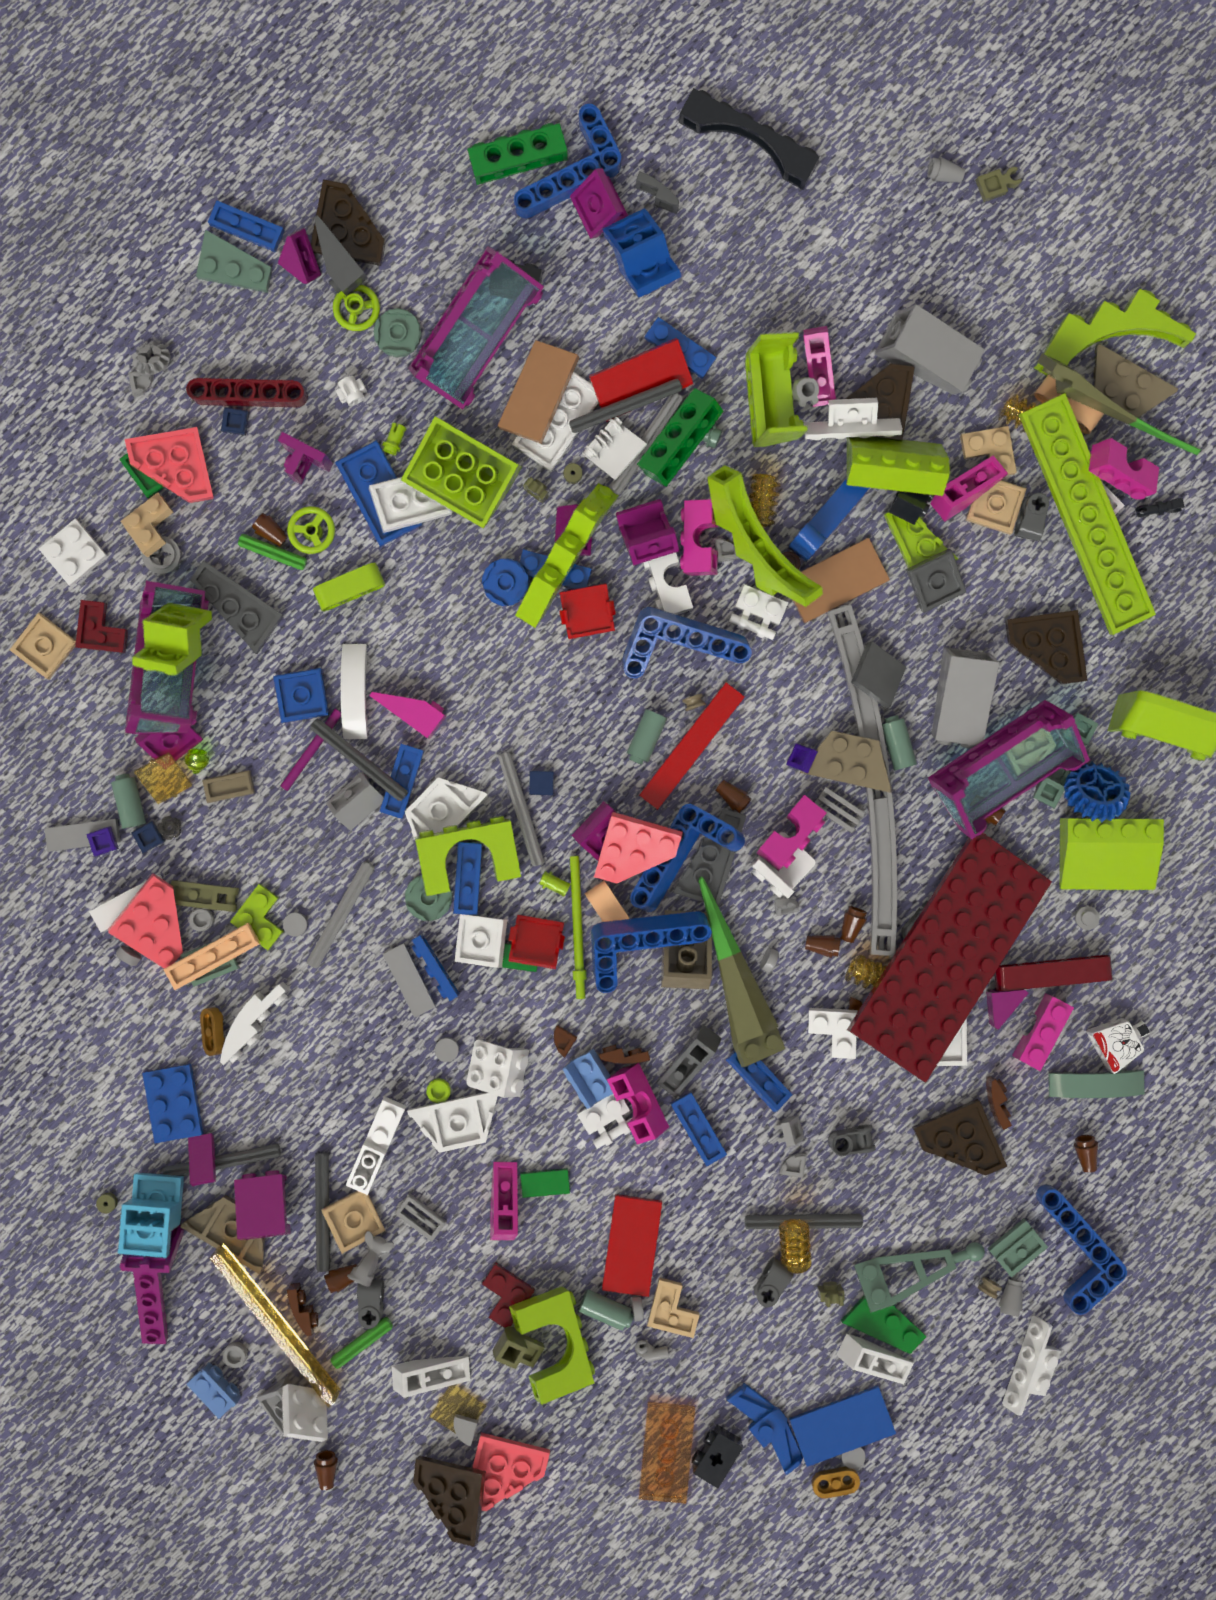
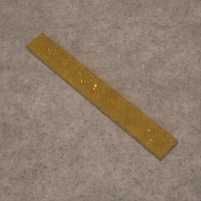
(275, 1324)

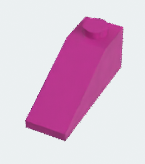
(820, 363)
(968, 488)
(416, 713)
(504, 1202)

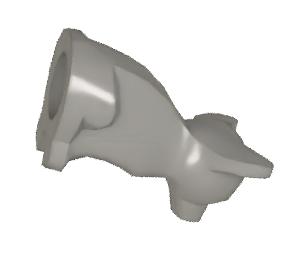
(805, 390)
(364, 1271)

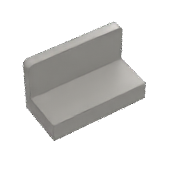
(355, 801)

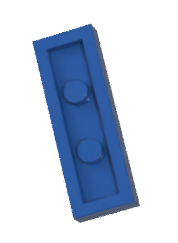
(246, 226)
(696, 357)
(577, 577)
(405, 774)
(467, 878)
(434, 968)
(762, 1082)
(698, 1128)

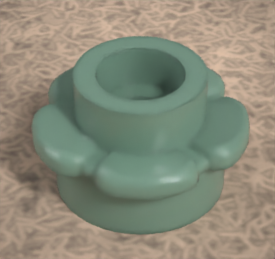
(712, 437)

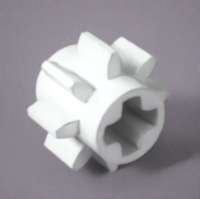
(351, 390)

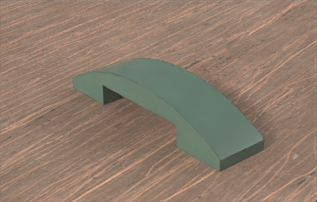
(1051, 788)
(1096, 1085)

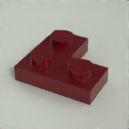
(92, 630)
(510, 1289)

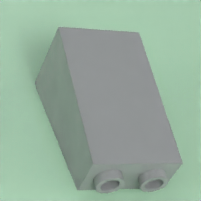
(932, 347)
(964, 696)

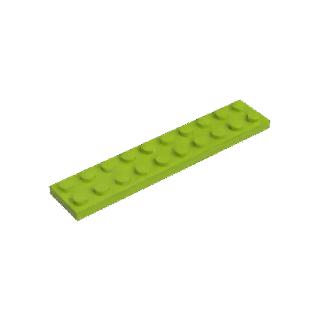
(1087, 514)

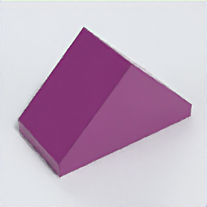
(299, 258)
(1002, 1005)

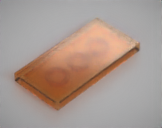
(666, 1452)

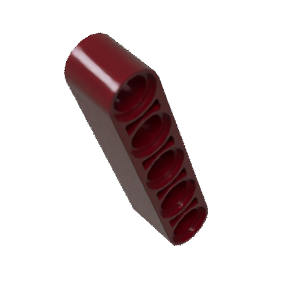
(238, 386)
(1053, 973)

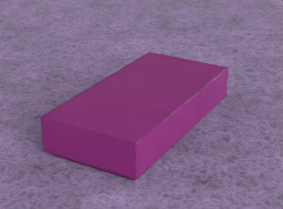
(201, 1159)

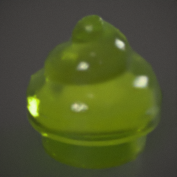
(196, 760)

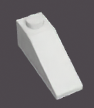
(873, 1359)
(429, 1374)

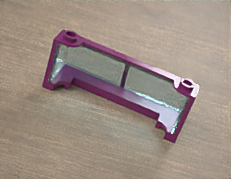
(474, 327)
(158, 700)
(1008, 765)

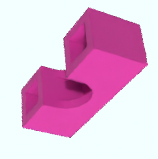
(1110, 464)
(697, 517)
(779, 850)
(1050, 1021)
(647, 1119)

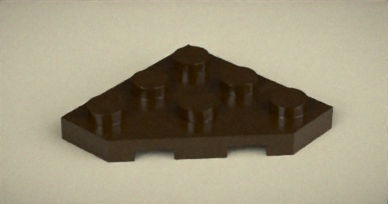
(348, 224)
(892, 391)
(1051, 644)
(962, 1138)
(453, 1496)

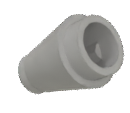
(945, 171)
(1012, 1298)

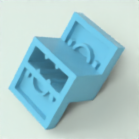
(151, 1215)

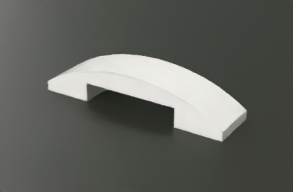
(354, 691)

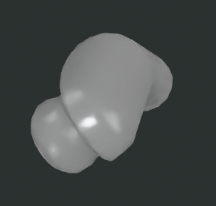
(649, 1352)

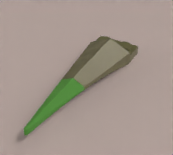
(1080, 390)
(750, 1018)

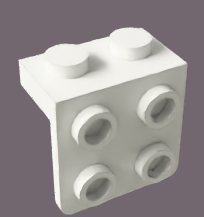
(786, 878)
(497, 1069)

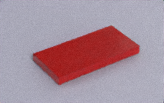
(641, 373)
(632, 1245)

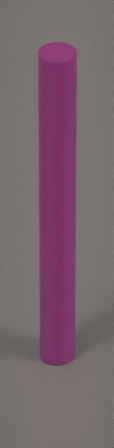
(309, 752)

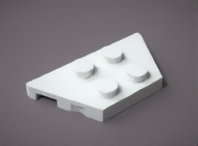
(442, 805)
(456, 1121)

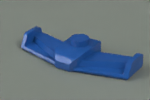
(768, 1425)

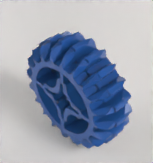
(1099, 787)

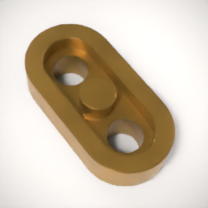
(212, 1031)
(835, 1484)

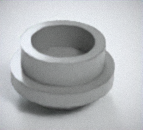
(1087, 917)

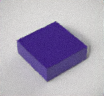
(801, 758)
(102, 841)

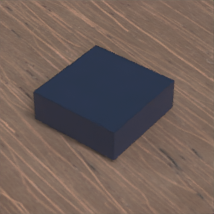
(235, 421)
(541, 783)
(148, 837)

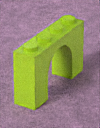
(434, 847)
(573, 1369)

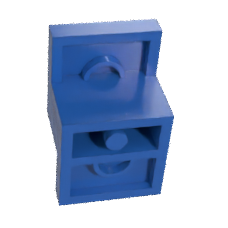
(641, 252)

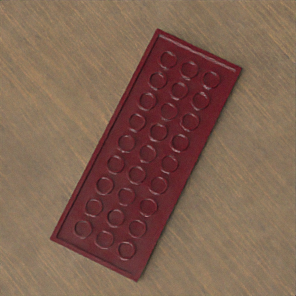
(949, 956)

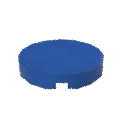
(505, 582)

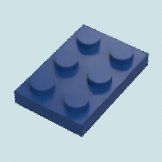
(172, 1103)

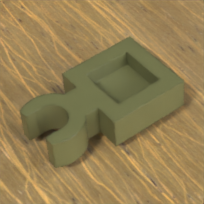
(995, 184)
(536, 489)
(831, 1293)

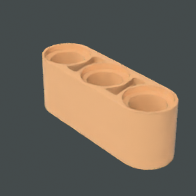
(1086, 417)
(605, 903)

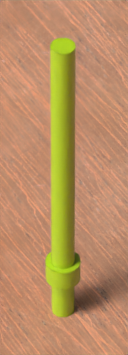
(579, 973)

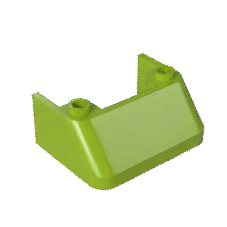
(770, 390)
(1166, 721)

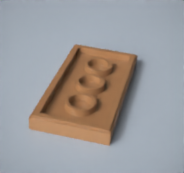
(538, 391)
(843, 578)

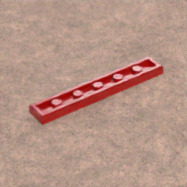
(691, 746)

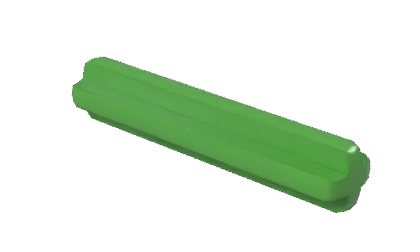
(272, 552)
(361, 1343)

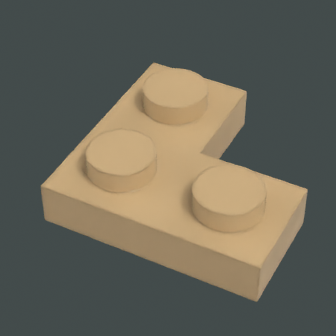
(990, 443)
(142, 524)
(666, 1314)

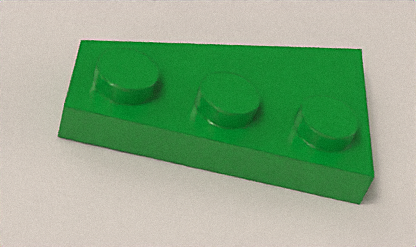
(885, 1325)

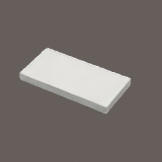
(577, 401)

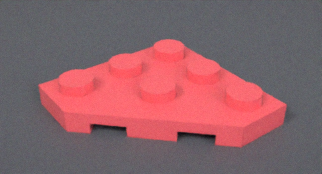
(173, 461)
(634, 847)
(151, 923)
(508, 1467)

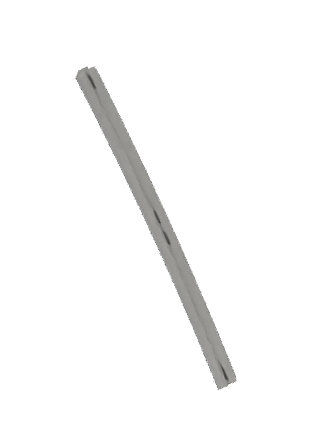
(879, 809)

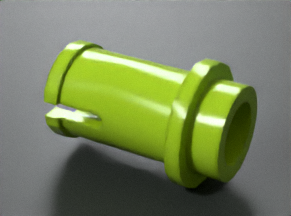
(394, 439)
(554, 883)

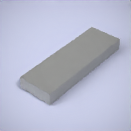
(75, 835)
(409, 980)

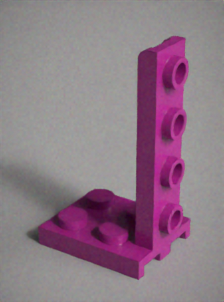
(149, 1289)

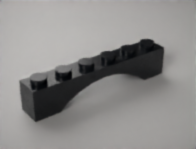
(707, 115)

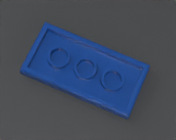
(367, 468)
(842, 1426)

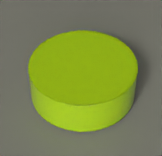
(438, 1090)

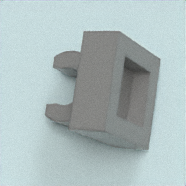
(791, 1131)

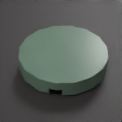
(402, 338)
(418, 902)

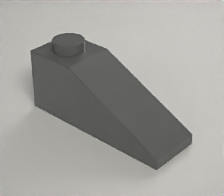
(339, 264)
(689, 1060)

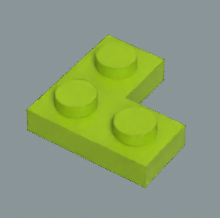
(254, 912)

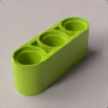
(348, 586)

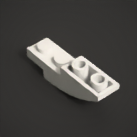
(245, 1027)
(376, 1145)

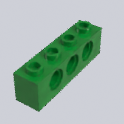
(510, 164)
(680, 437)

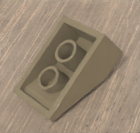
(687, 964)

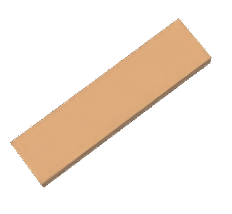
(212, 956)

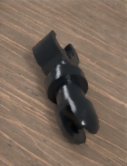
(1159, 508)

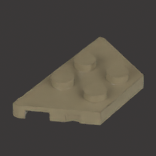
(1128, 383)
(851, 761)
(218, 1226)

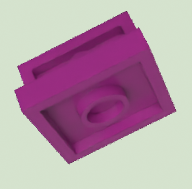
(597, 203)
(302, 458)
(175, 743)
(594, 829)

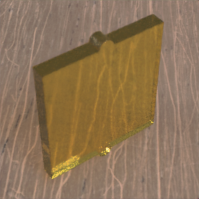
(163, 778)
(456, 1402)

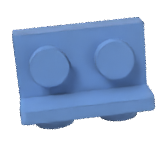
(588, 1078)
(214, 1389)

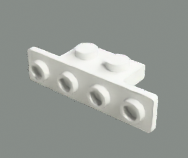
(853, 419)
(1033, 1367)

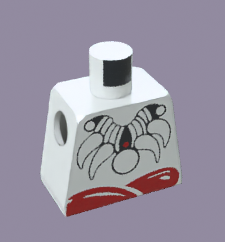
(1118, 1042)

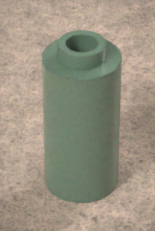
(646, 737)
(898, 743)
(128, 801)
(605, 1310)

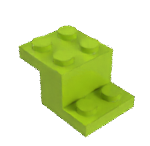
(172, 638)

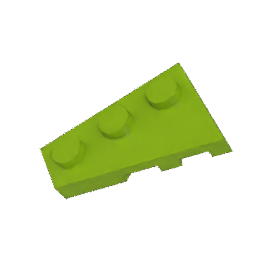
(914, 541)

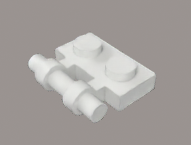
(760, 605)
(602, 1114)

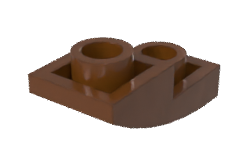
(616, 1055)
(996, 1096)
(304, 1315)

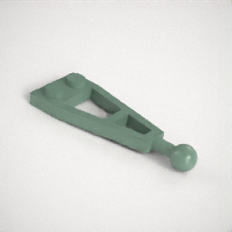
(875, 1286)

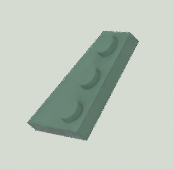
(231, 266)

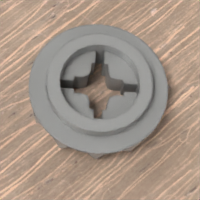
(155, 364)
(154, 564)

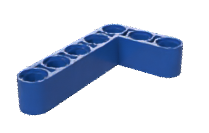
(575, 171)
(826, 520)
(681, 637)
(669, 870)
(689, 926)
(1087, 1244)

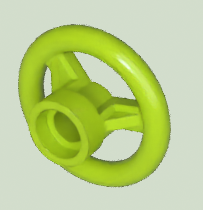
(352, 299)
(315, 538)

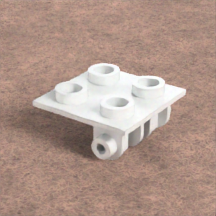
(614, 448)

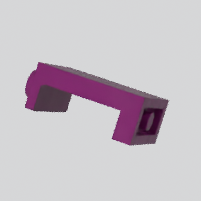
(647, 532)
(261, 1206)

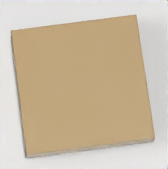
(998, 507)
(43, 646)
(351, 1219)

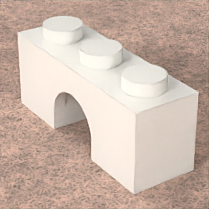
(671, 599)

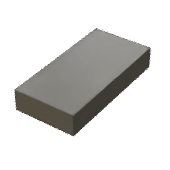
(228, 786)

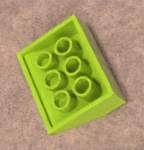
(897, 465)
(460, 472)
(1110, 853)

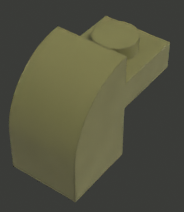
(517, 1348)

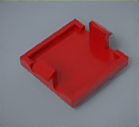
(587, 611)
(536, 941)

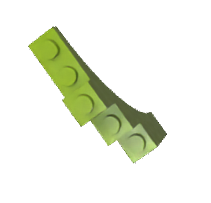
(1108, 321)
(751, 543)
(565, 553)

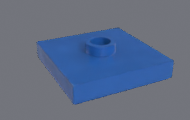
(301, 695)

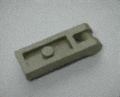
(204, 895)

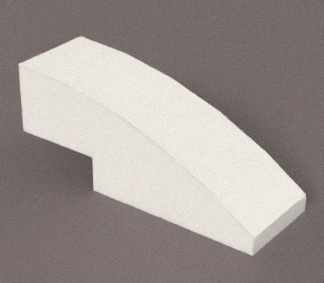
(108, 912)

